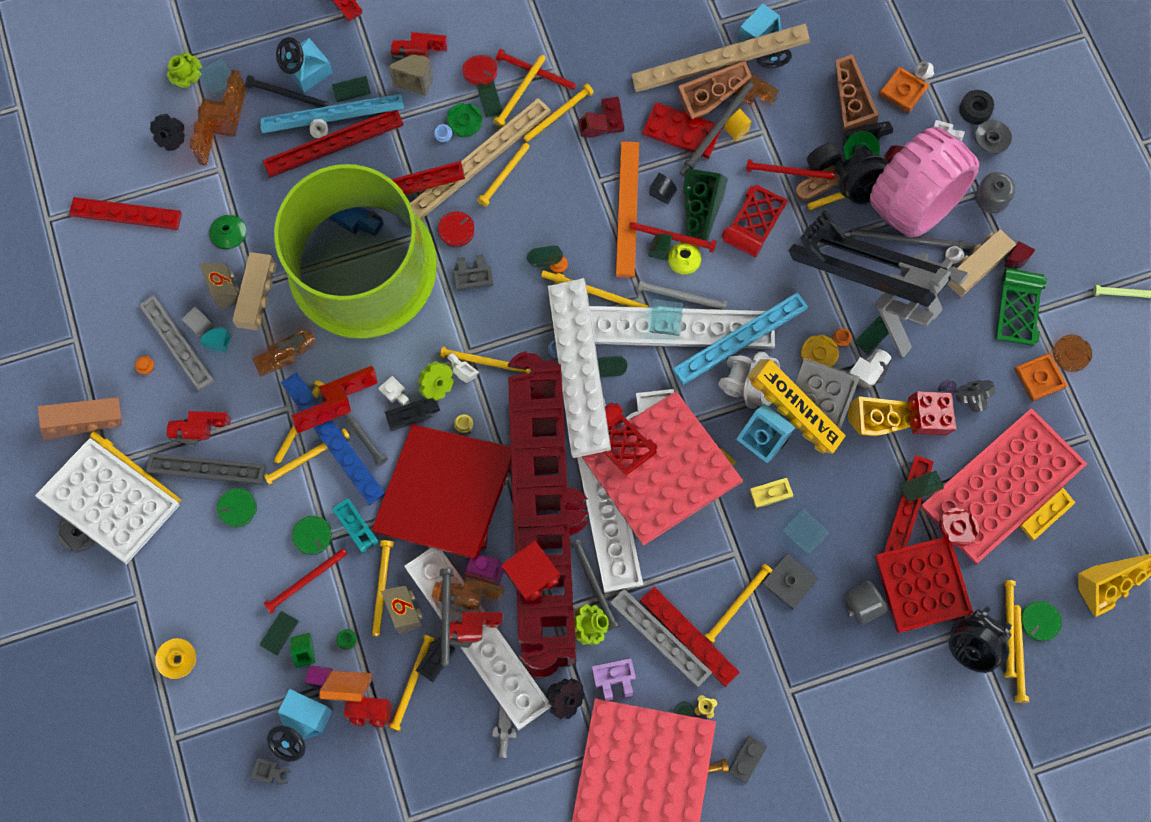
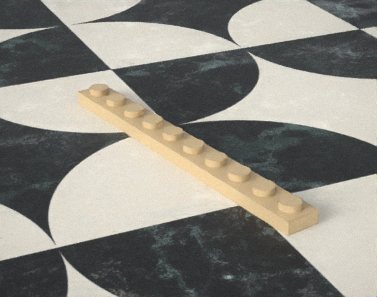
(721, 58)
(483, 156)

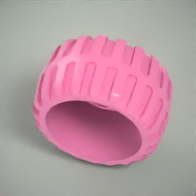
(924, 182)

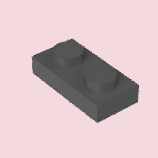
(747, 759)

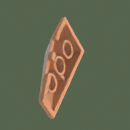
(707, 92)

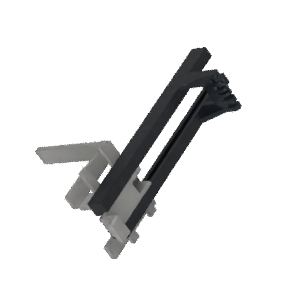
(917, 282)

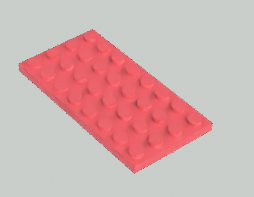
(1008, 482)

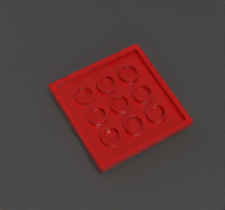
(923, 584)

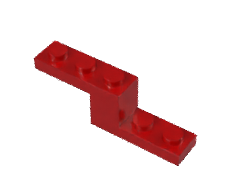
(334, 399)

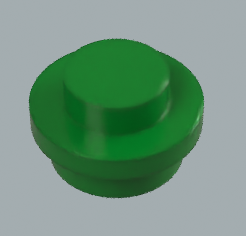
(346, 639)

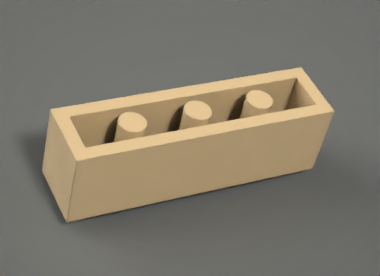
(983, 260)
(254, 291)

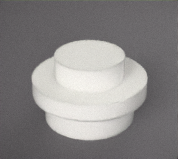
(954, 254)

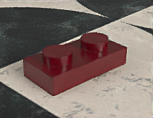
(613, 113)

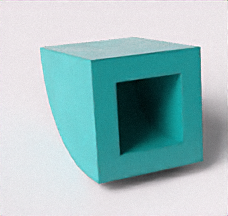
(216, 339)

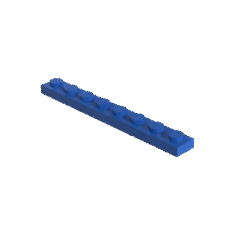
(335, 442)

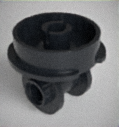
(860, 174)
(980, 642)

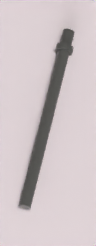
(690, 163)
(917, 240)

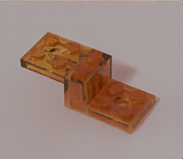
(218, 117)

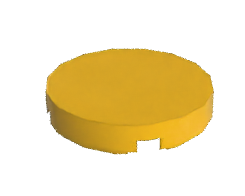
(821, 350)

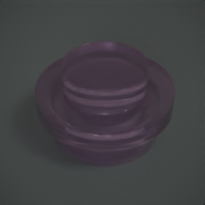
(947, 387)

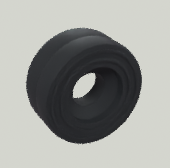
(976, 97)
(824, 156)

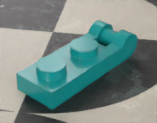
(354, 524)

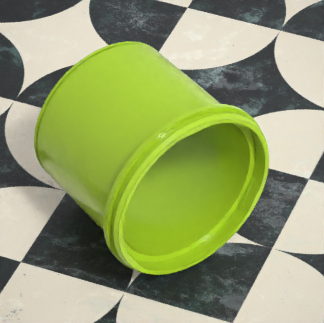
(373, 311)

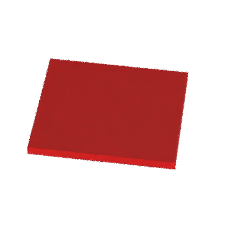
(444, 491)

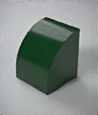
(660, 246)

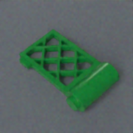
(1025, 283)

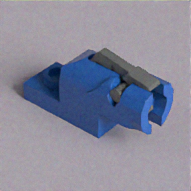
(359, 218)

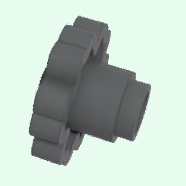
(976, 394)

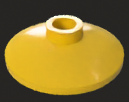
(166, 658)

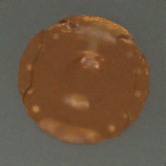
(1072, 353)

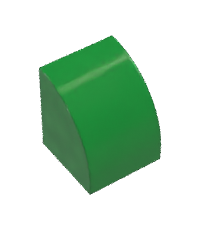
(302, 650)

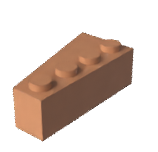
(854, 98)
(78, 417)

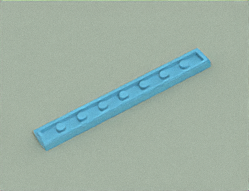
(332, 113)
(739, 339)

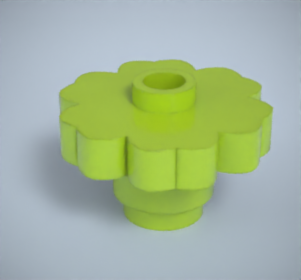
(184, 70)
(435, 380)
(590, 624)

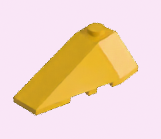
(878, 416)
(1110, 581)

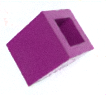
(317, 676)

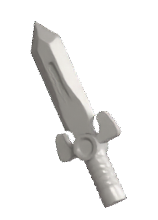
(504, 724)

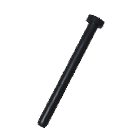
(250, 82)

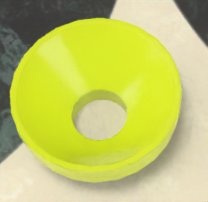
(684, 265)

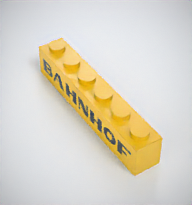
(795, 406)

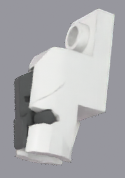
(872, 369)

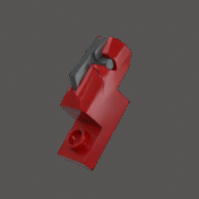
(418, 45)
(196, 426)
(470, 629)

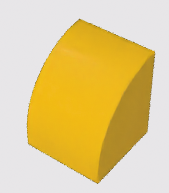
(738, 125)

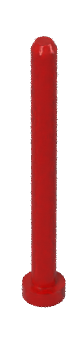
(526, 66)
(789, 170)
(675, 236)
(304, 581)

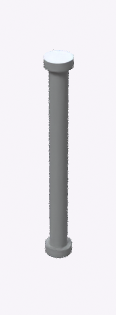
(681, 295)

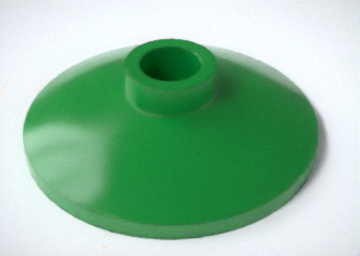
(862, 138)
(230, 238)

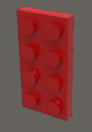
(678, 129)

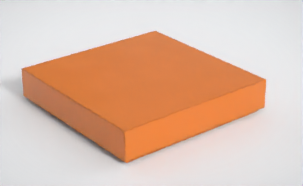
(904, 89)
(1040, 377)

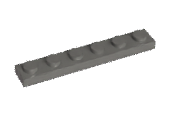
(206, 469)

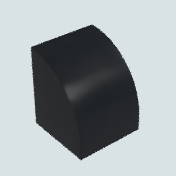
(662, 188)

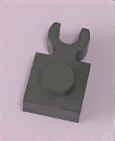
(267, 771)

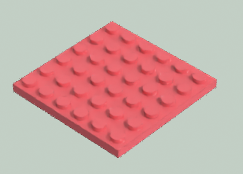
(672, 483)
(643, 765)

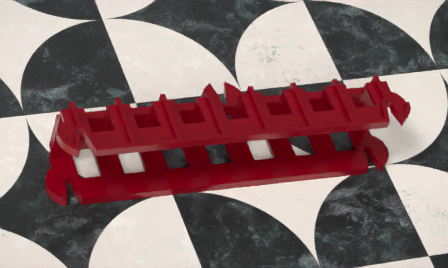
(532, 417)

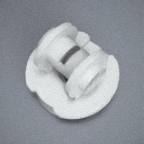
(737, 382)

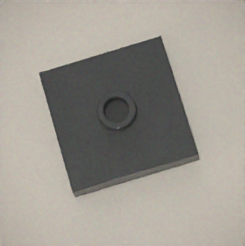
(790, 581)

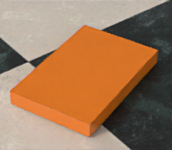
(346, 686)

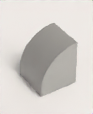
(197, 322)

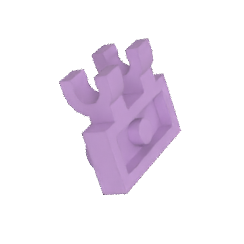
(614, 673)

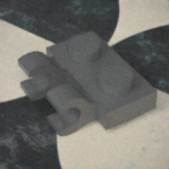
(474, 277)

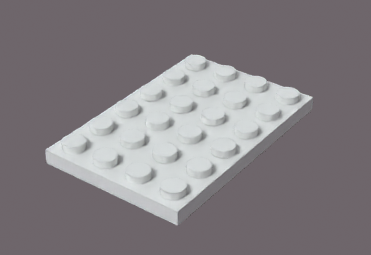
(107, 501)

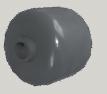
(995, 192)
(865, 602)

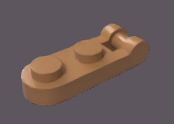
(815, 186)

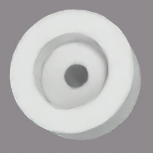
(924, 70)
(318, 128)

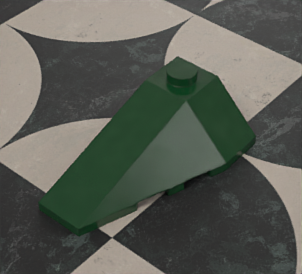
(702, 201)

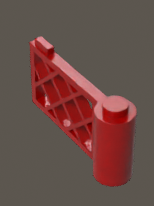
(747, 240)
(615, 417)

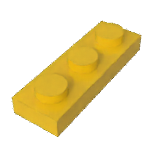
(1047, 514)

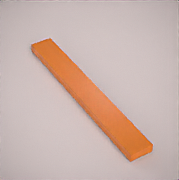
(627, 209)

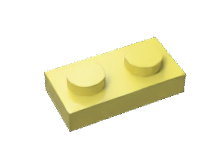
(771, 493)

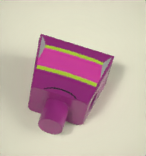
(484, 569)

